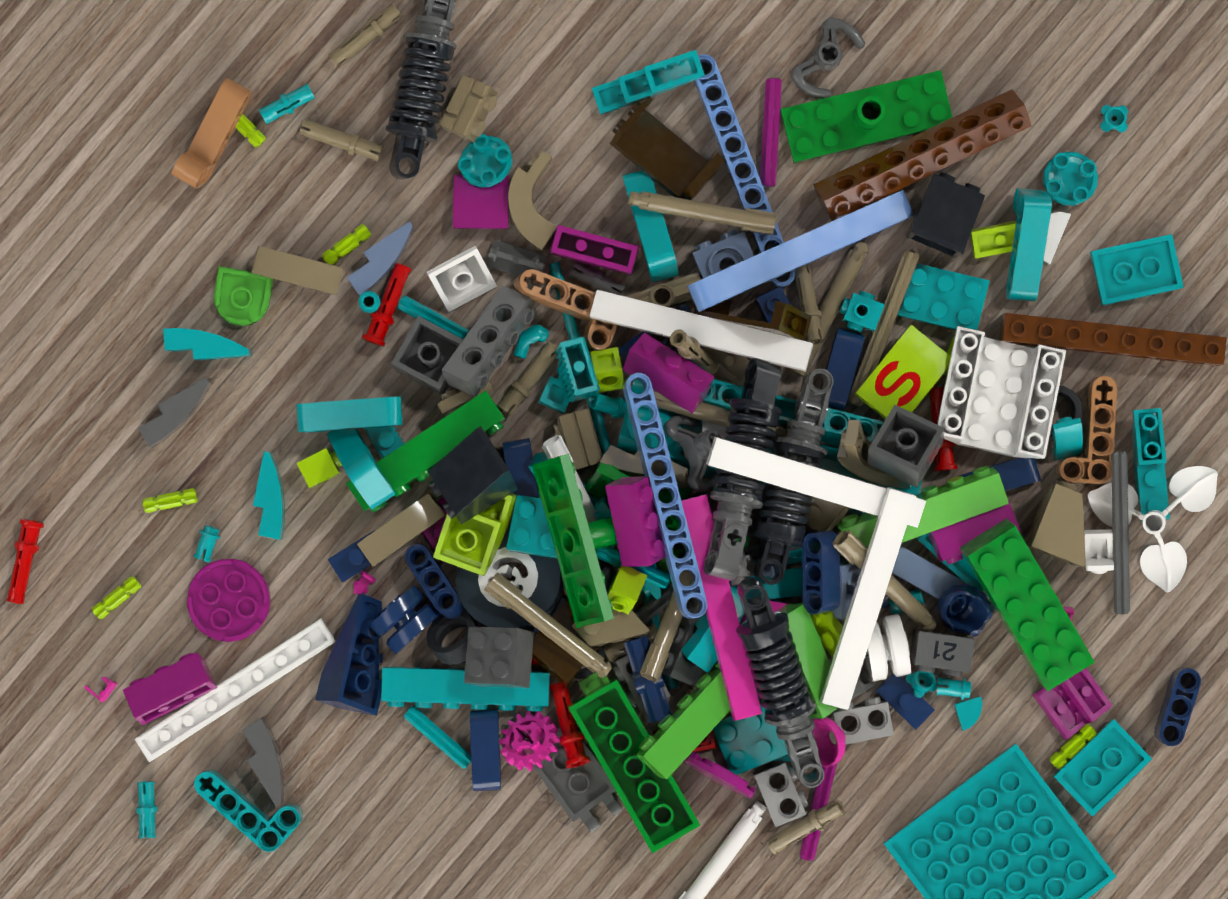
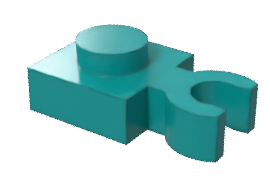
(554, 394)

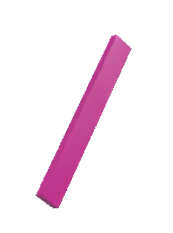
(722, 616)

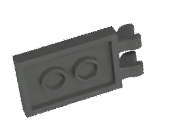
(578, 787)

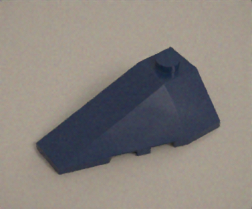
(352, 670)

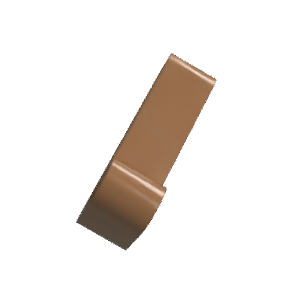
(213, 134)
(566, 303)
(1092, 430)

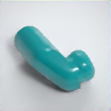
(528, 337)

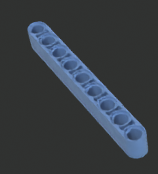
(741, 157)
(800, 251)
(666, 481)

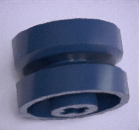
(404, 619)

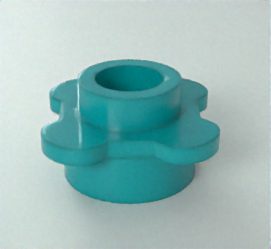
(1121, 115)
(928, 679)

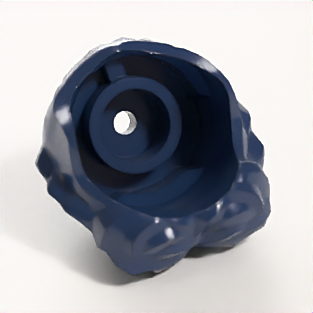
(965, 609)

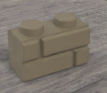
(469, 109)
(580, 438)

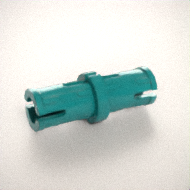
(286, 103)
(146, 809)

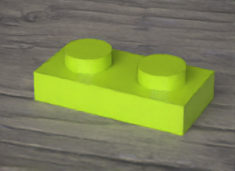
(992, 239)
(828, 629)

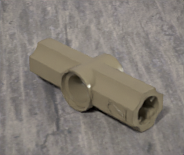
(677, 290)

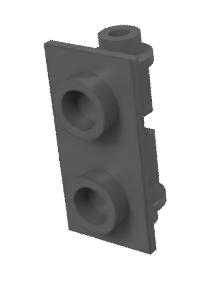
(514, 259)

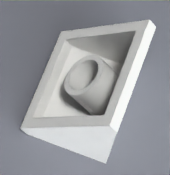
(461, 279)

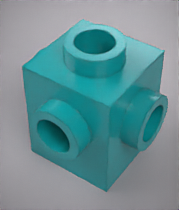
(871, 308)

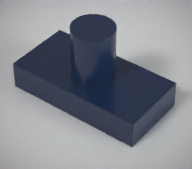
(349, 561)
(901, 698)

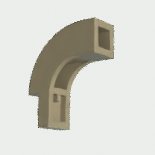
(527, 220)
(854, 457)

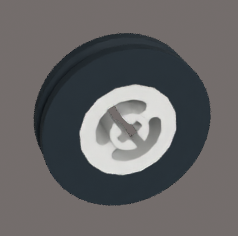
(541, 586)

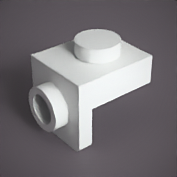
(1099, 551)

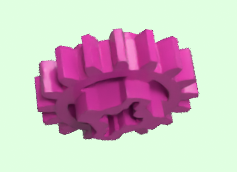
(523, 753)

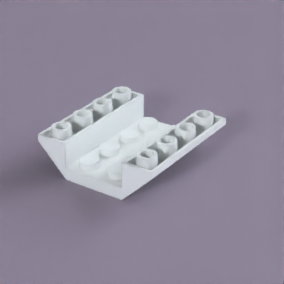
(1000, 395)

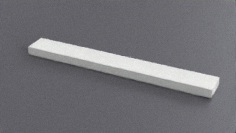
(708, 331)
(803, 478)
(867, 598)
(235, 690)

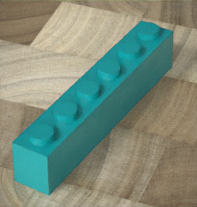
(448, 687)

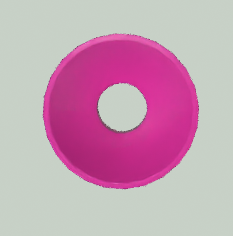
(829, 752)

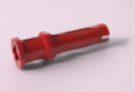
(382, 318)
(945, 458)
(25, 547)
(571, 737)

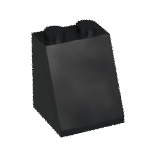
(946, 215)
(471, 477)

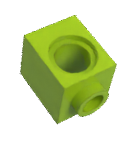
(607, 369)
(320, 467)
(625, 588)

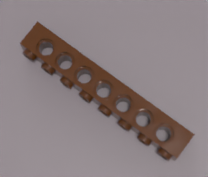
(922, 155)
(1113, 339)

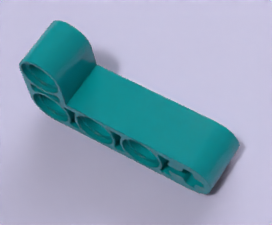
(652, 230)
(1029, 243)
(349, 414)
(361, 466)
(243, 806)

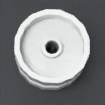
(889, 647)

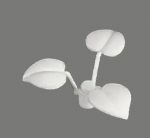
(1163, 563)

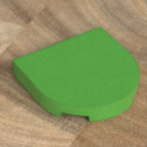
(242, 296)

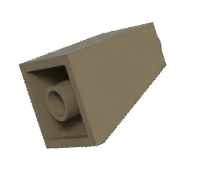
(1059, 525)

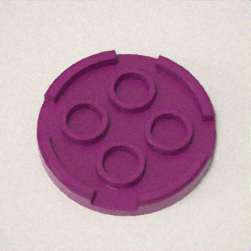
(228, 600)
(720, 775)

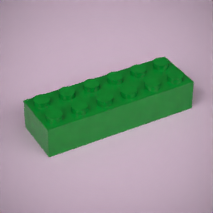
(425, 450)
(1027, 604)
(615, 739)

